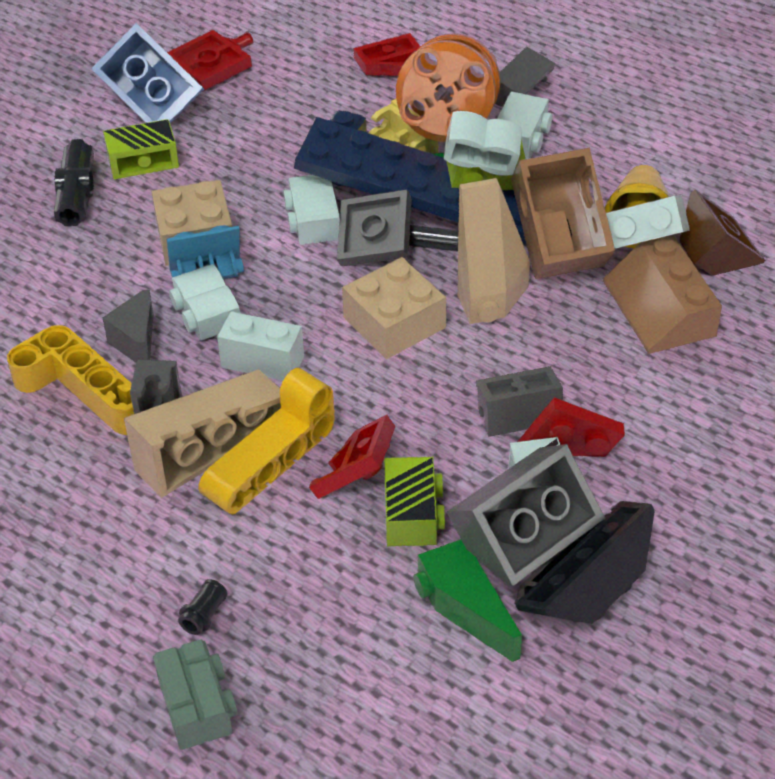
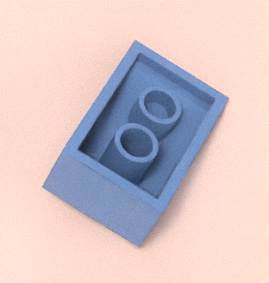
(147, 77)

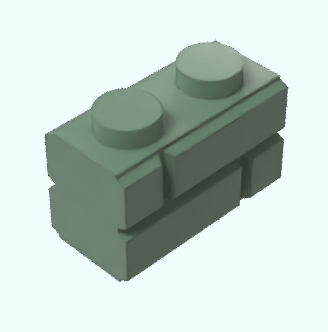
(193, 693)

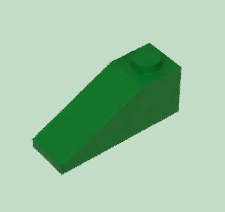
(466, 597)

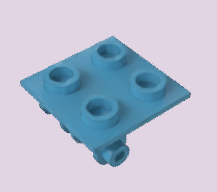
(216, 246)

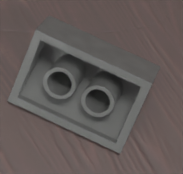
(527, 513)

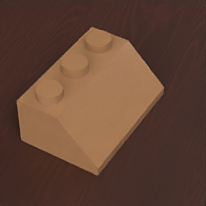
(664, 296)

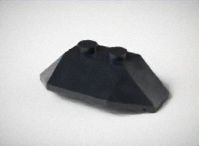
(592, 569)

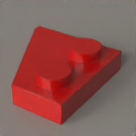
(385, 56)
(579, 428)
(358, 458)

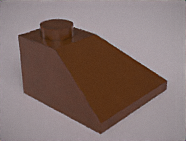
(716, 238)

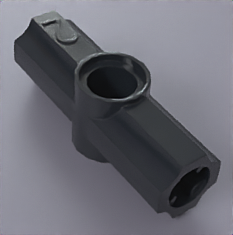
(74, 183)

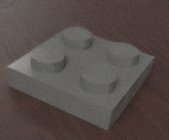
(374, 228)

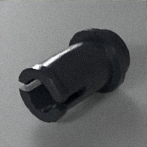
(197, 614)

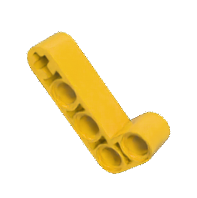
(66, 357)
(272, 446)

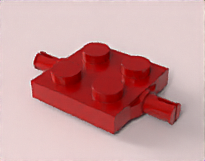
(213, 57)

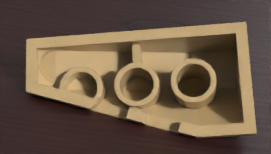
(490, 253)

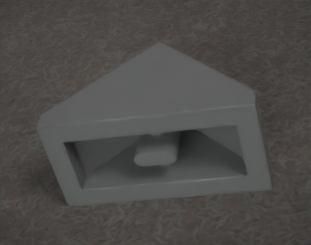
(131, 327)

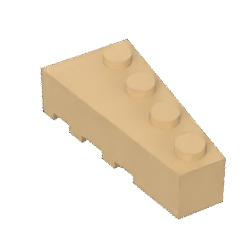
(194, 431)

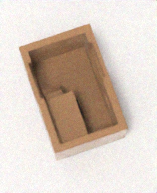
(558, 215)

